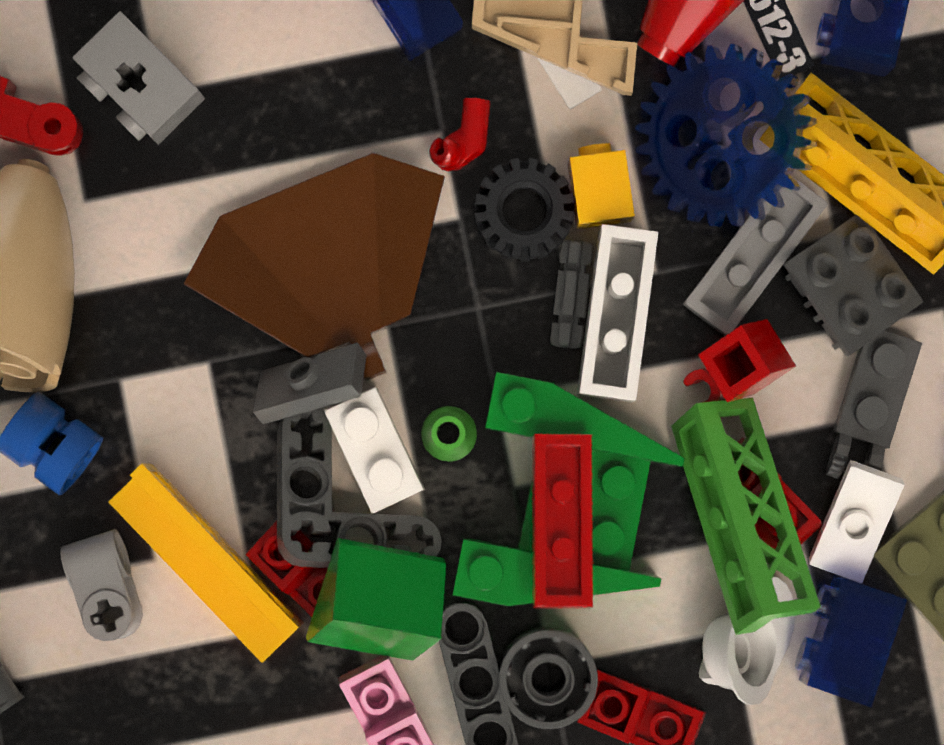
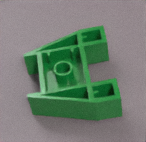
(619, 481)

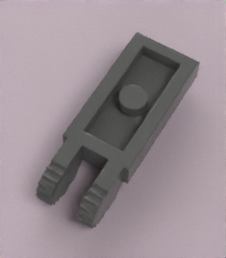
(873, 399)

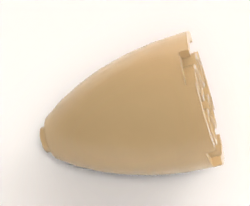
(34, 278)

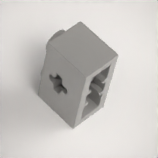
(125, 49)

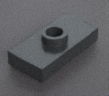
(310, 383)

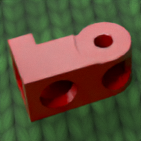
(42, 127)

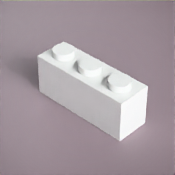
(617, 313)

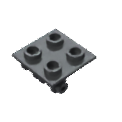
(852, 284)

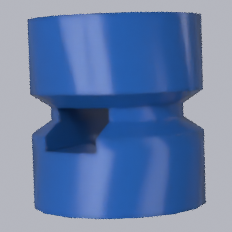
(35, 429)

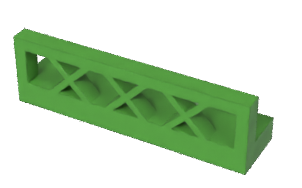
(727, 517)

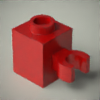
(742, 362)

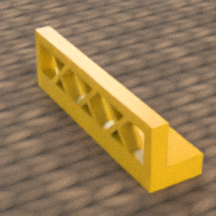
(869, 178)
(205, 561)

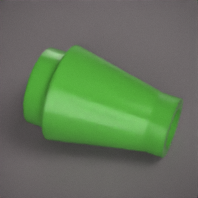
(445, 451)

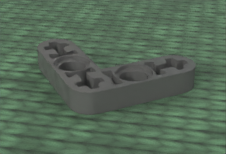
(317, 511)

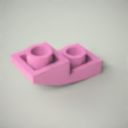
(383, 704)

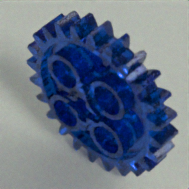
(753, 175)

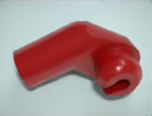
(467, 141)

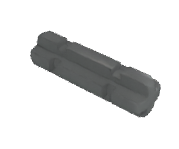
(571, 294)

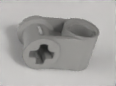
(102, 578)

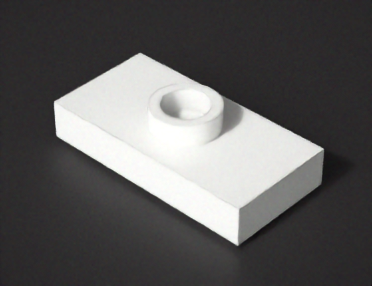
(856, 521)

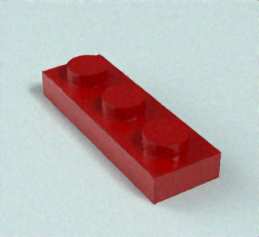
(562, 521)

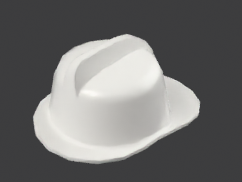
(749, 659)

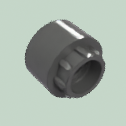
(561, 705)

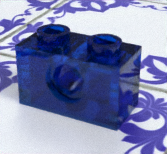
(859, 44)

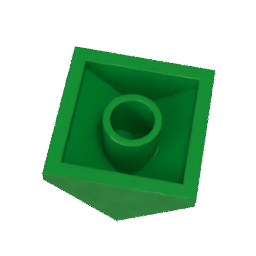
(380, 601)

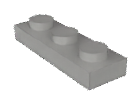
(753, 259)

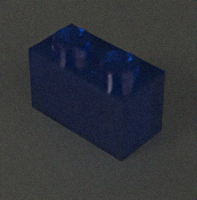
(850, 640)

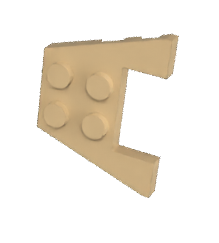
(552, 33)

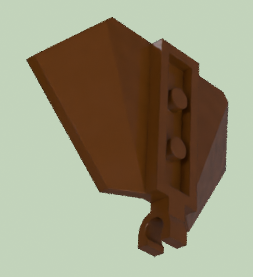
(325, 256)

